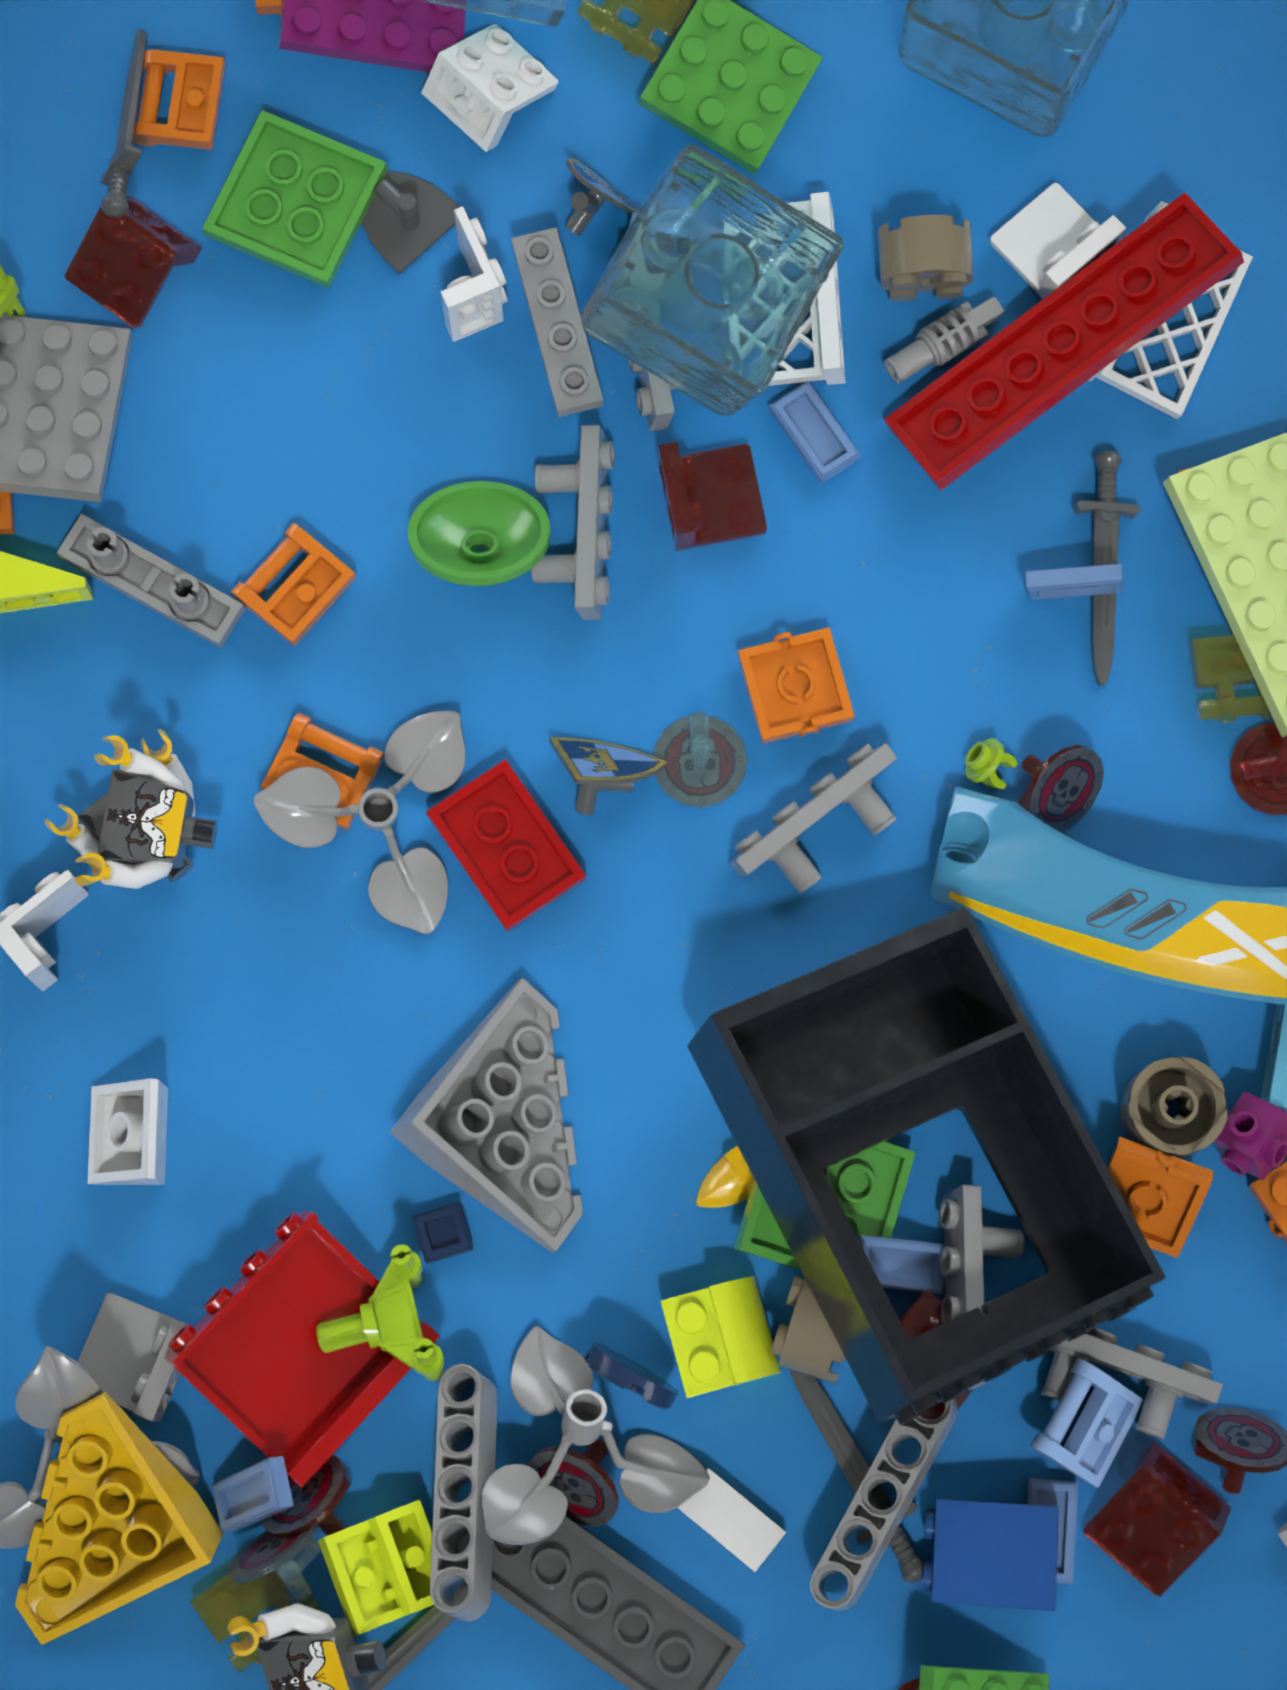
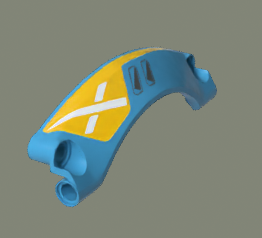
(1108, 911)

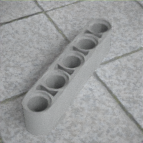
(451, 1472)
(881, 1523)

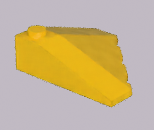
(111, 1523)

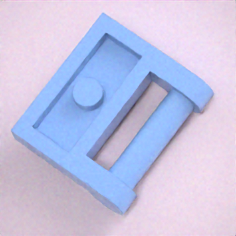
(1098, 1429)

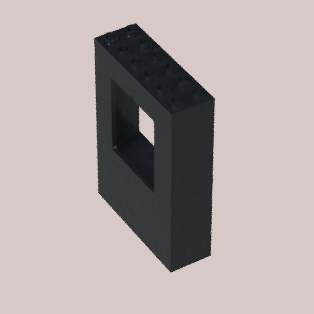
(878, 1052)

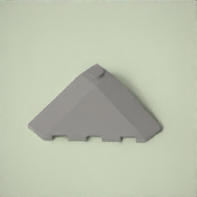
(498, 1122)

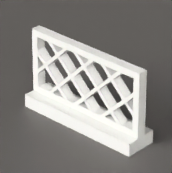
(824, 317)
(1150, 393)

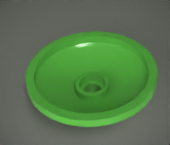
(479, 533)

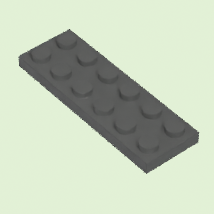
(611, 1611)

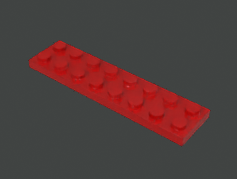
(1064, 340)

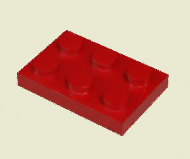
(506, 845)

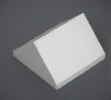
(128, 1133)

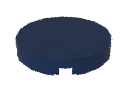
(630, 1375)

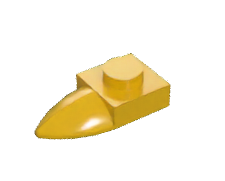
(726, 1182)

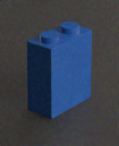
(992, 1554)

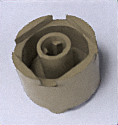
(925, 257)
(1201, 1106)
(808, 1340)

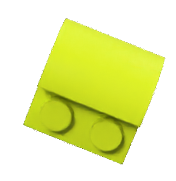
(720, 1336)
(381, 1567)

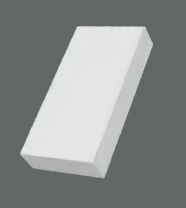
(733, 1521)

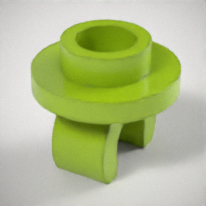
(984, 759)

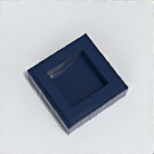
(442, 1233)

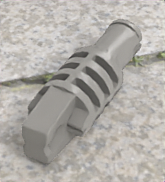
(944, 339)

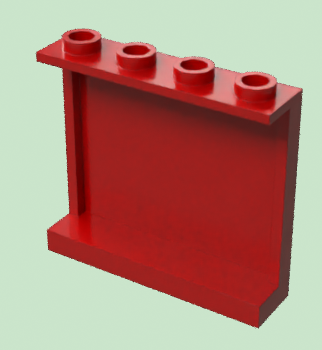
(262, 1355)

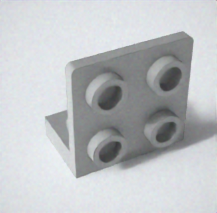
(129, 1353)

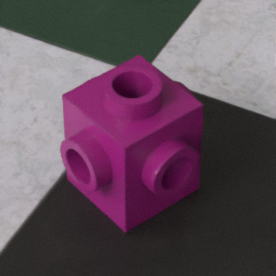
(1253, 1137)

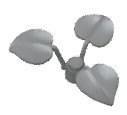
(304, 813)
(549, 1376)
(44, 1395)

